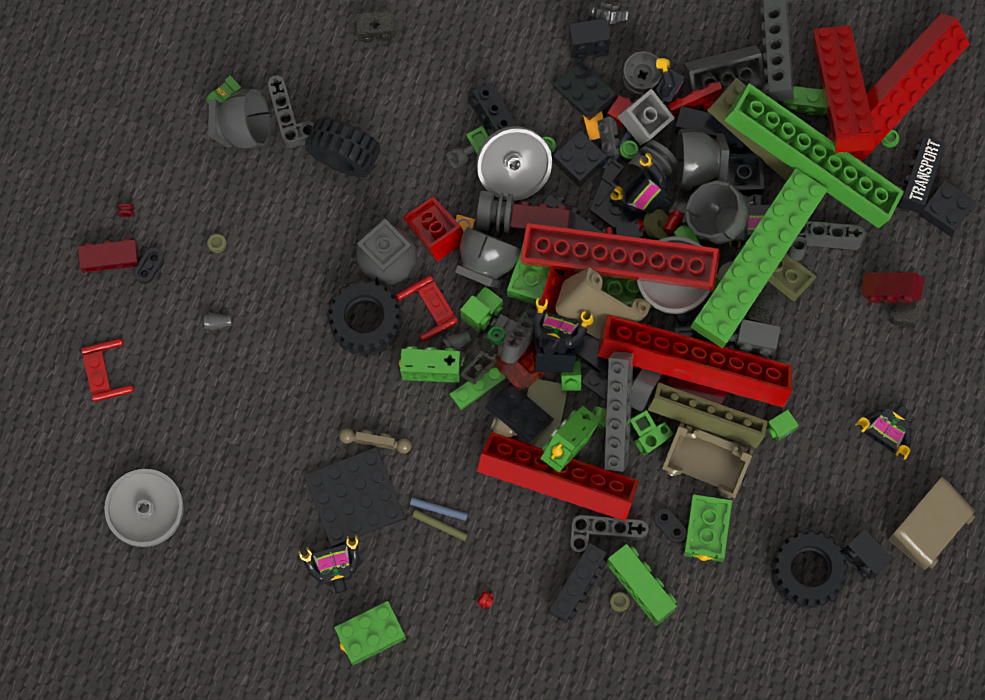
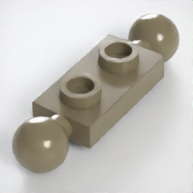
(367, 438)

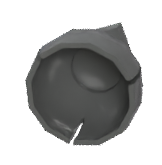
(232, 125)
(703, 158)
(719, 213)
(386, 254)
(485, 257)

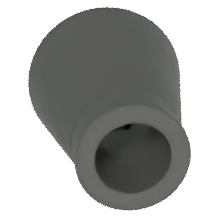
(216, 321)
(456, 341)

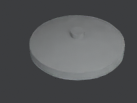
(514, 162)
(673, 298)
(144, 508)

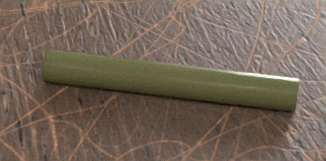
(440, 525)

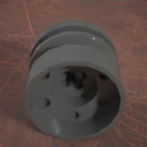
(644, 64)
(660, 156)
(494, 211)

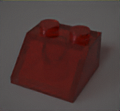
(522, 372)

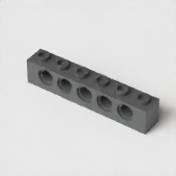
(781, 89)
(618, 411)

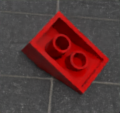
(435, 228)

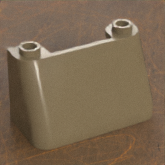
(584, 293)
(708, 458)
(932, 524)

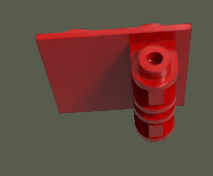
(552, 291)

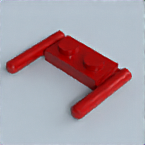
(434, 302)
(97, 371)

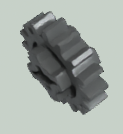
(608, 10)

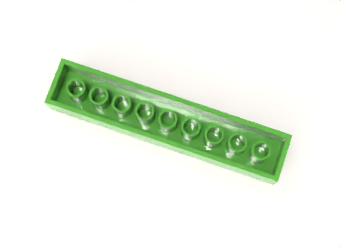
(814, 155)
(759, 258)

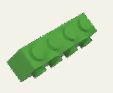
(807, 101)

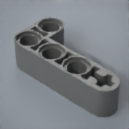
(285, 111)
(807, 237)
(519, 338)
(643, 388)
(609, 532)

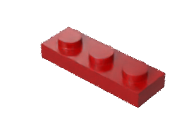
(696, 98)

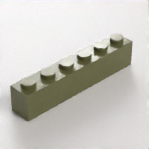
(707, 415)

